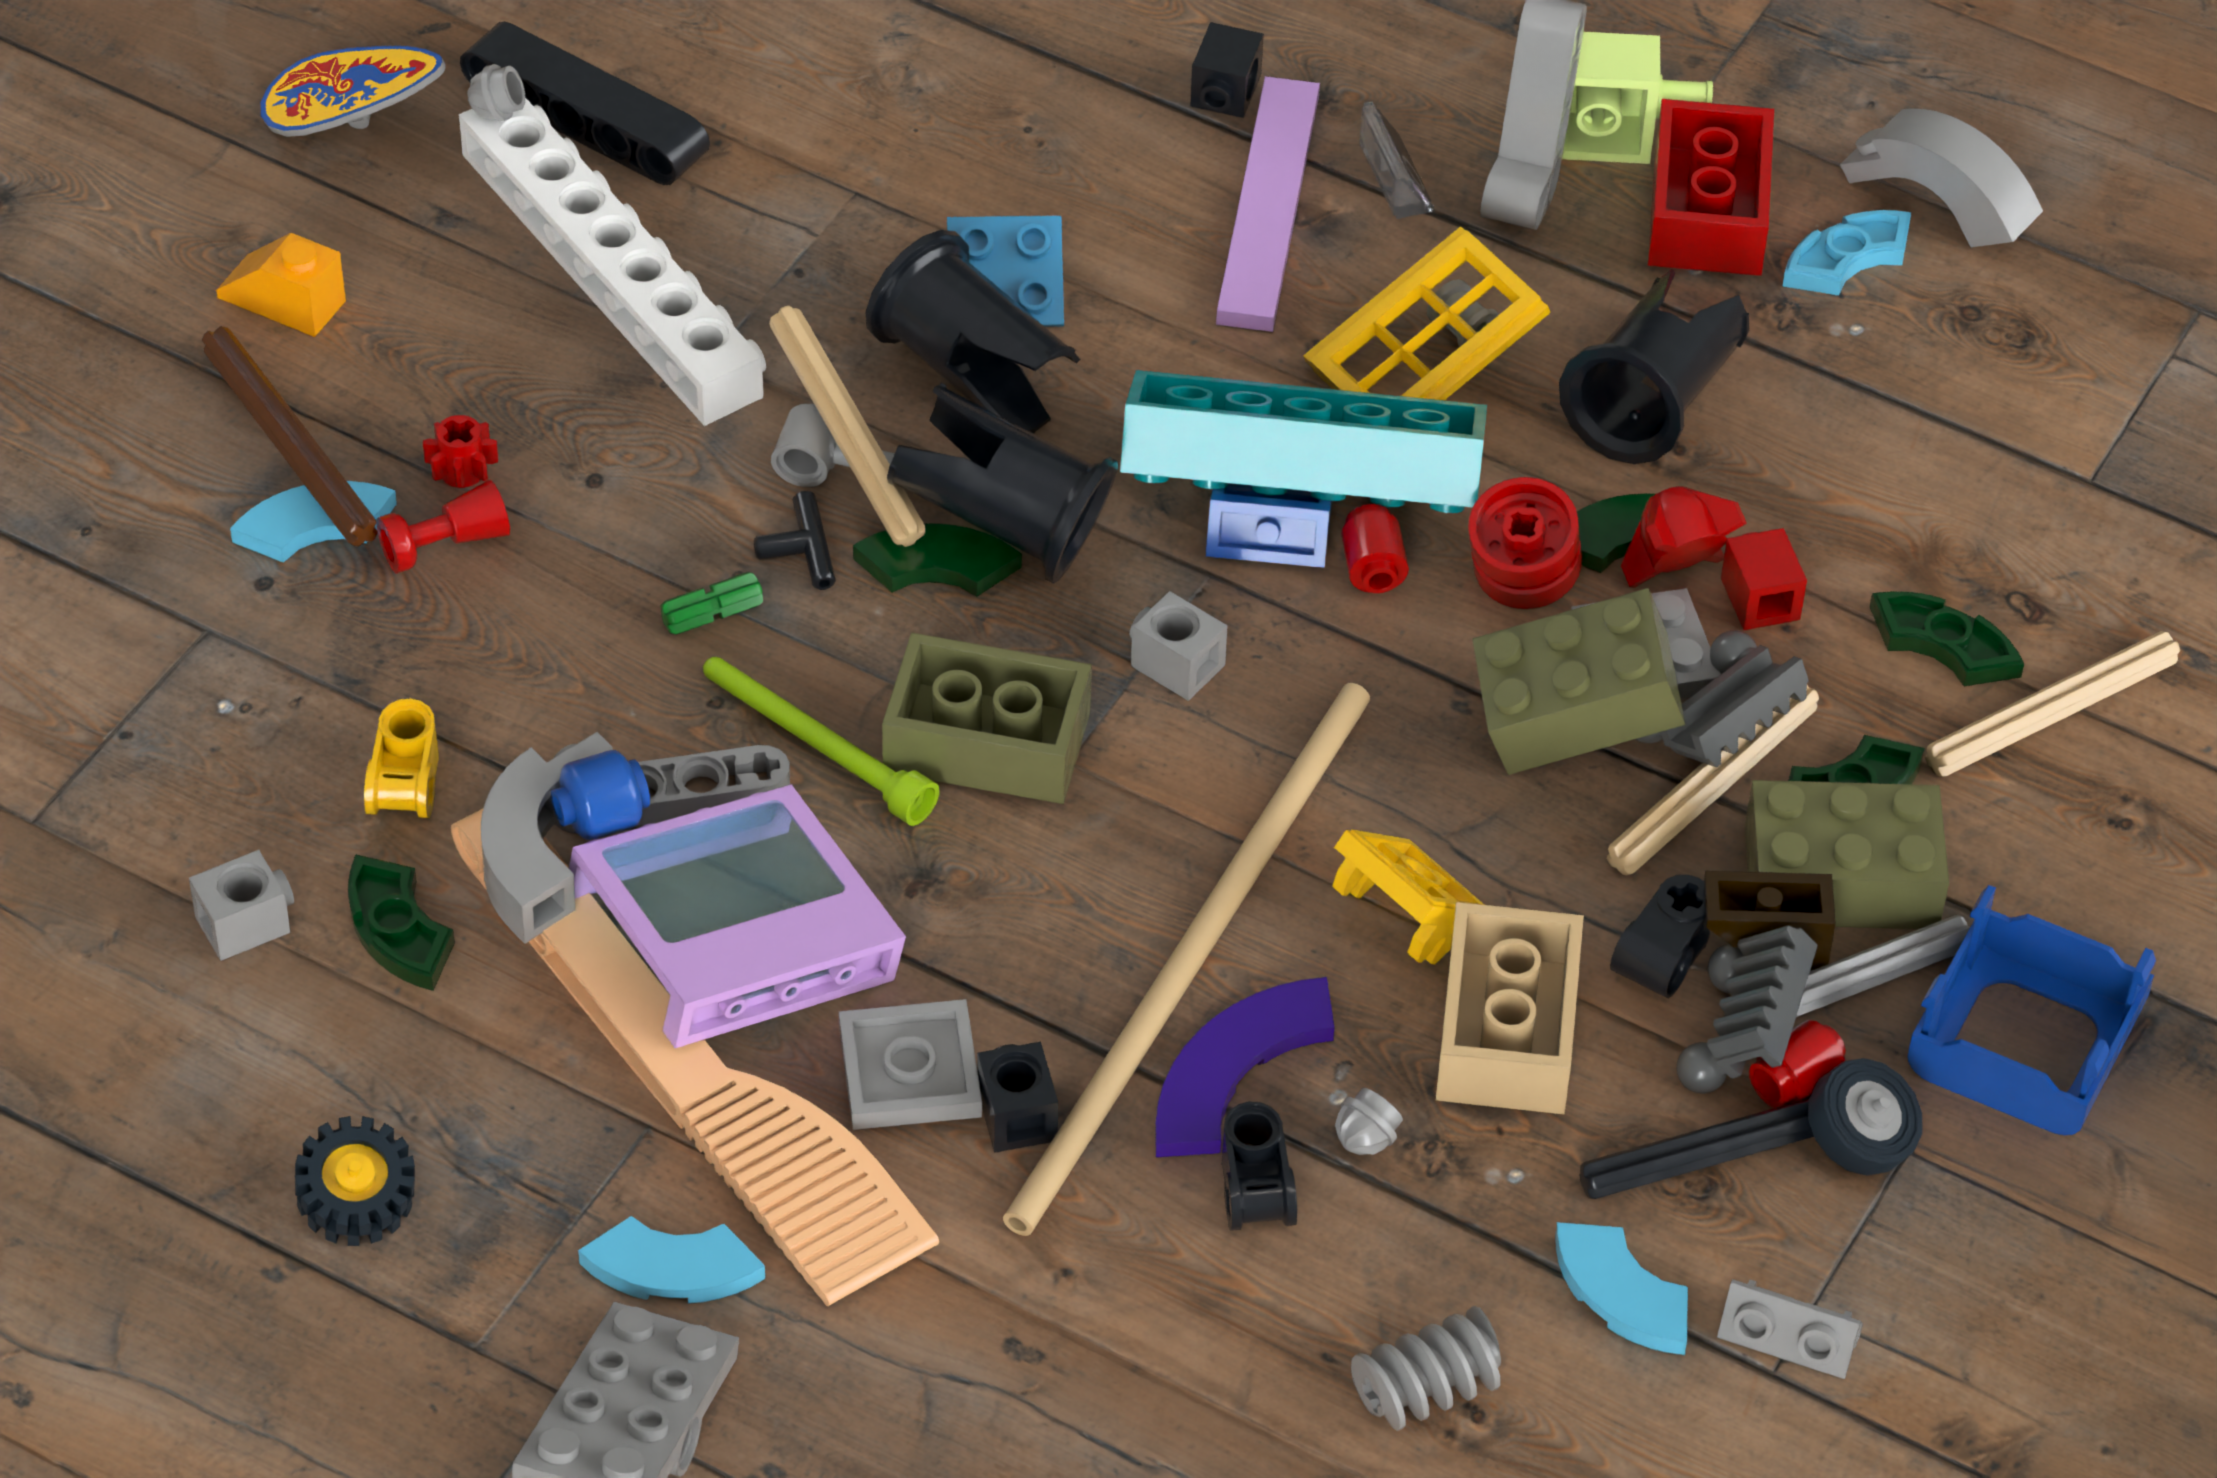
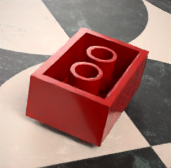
(1711, 187)

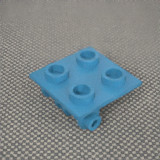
(1020, 258)

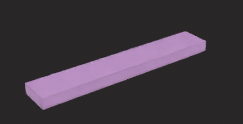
(1268, 204)

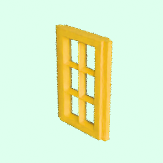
(1417, 285)

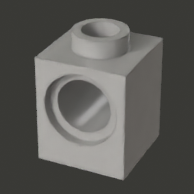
(1178, 645)
(241, 904)

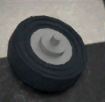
(1865, 1116)

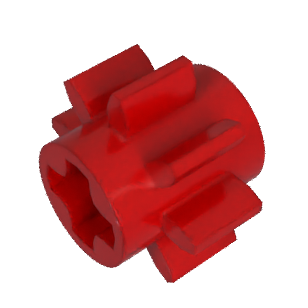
(460, 451)

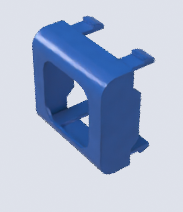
(2047, 963)

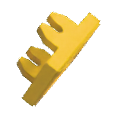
(1409, 880)

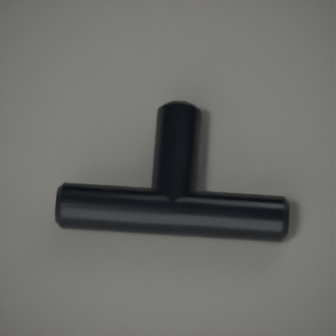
(808, 540)

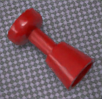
(467, 518)

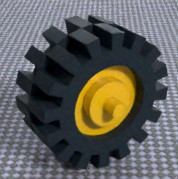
(354, 1180)

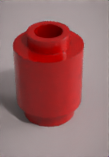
(1374, 549)
(1809, 1056)

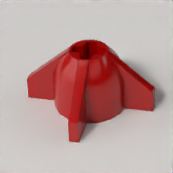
(1678, 532)

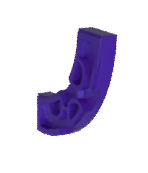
(1225, 1050)

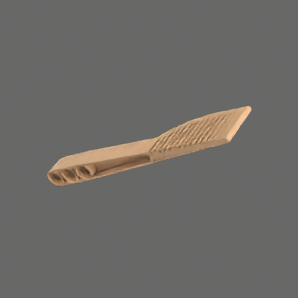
(780, 1153)

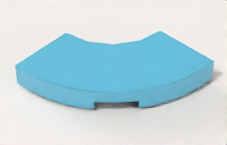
(1834, 255)
(297, 520)
(670, 1265)
(1619, 1289)

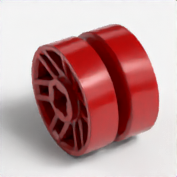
(1525, 542)

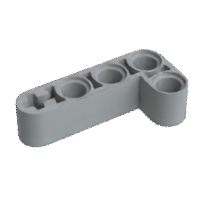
(1536, 113)

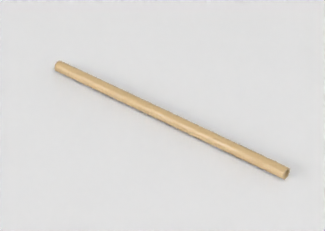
(1184, 962)

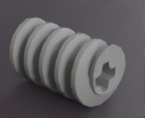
(1428, 1367)

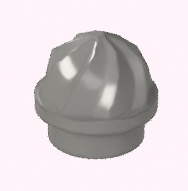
(496, 92)
(1367, 1123)

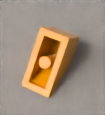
(289, 283)

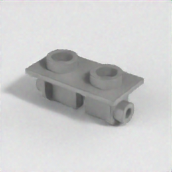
(1789, 1328)

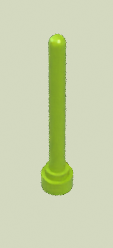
(908, 794)

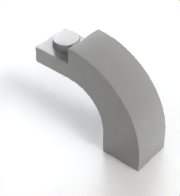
(1957, 164)
(520, 872)

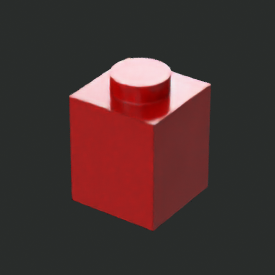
(1763, 579)

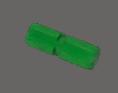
(698, 607)

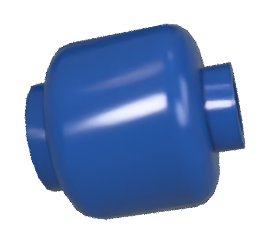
(601, 795)

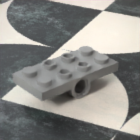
(630, 1400)

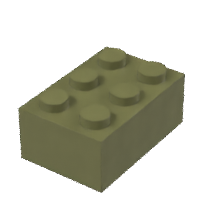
(1578, 681)
(987, 717)
(1872, 838)

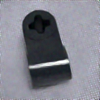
(1664, 937)
(1258, 1177)

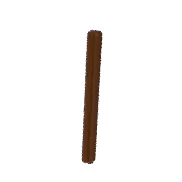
(290, 436)

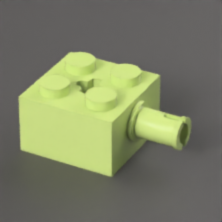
(1621, 98)

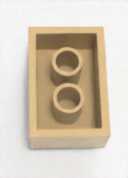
(1510, 1008)

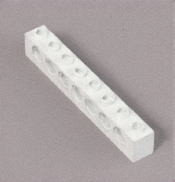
(616, 261)

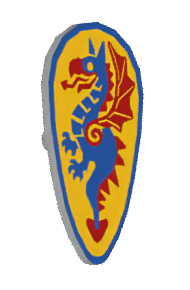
(345, 87)

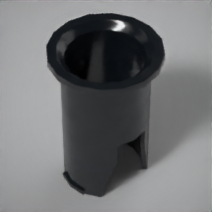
(964, 327)
(1604, 386)
(1012, 487)

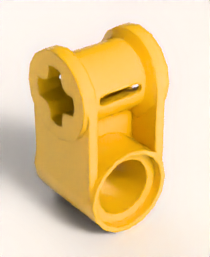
(403, 760)

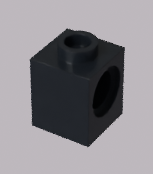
(1226, 70)
(1017, 1096)

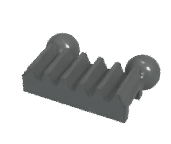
(1735, 700)
(1766, 992)

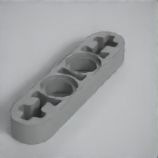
(671, 774)

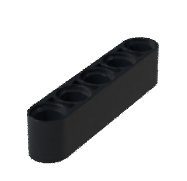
(594, 104)

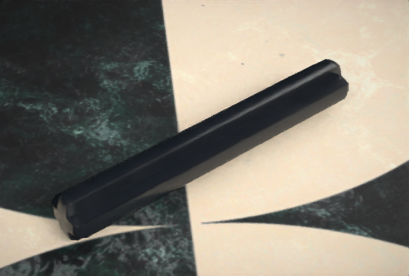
(1696, 1150)

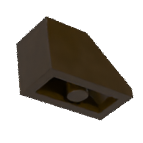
(1758, 902)

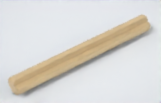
(846, 425)
(2052, 704)
(1701, 789)

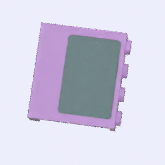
(742, 912)

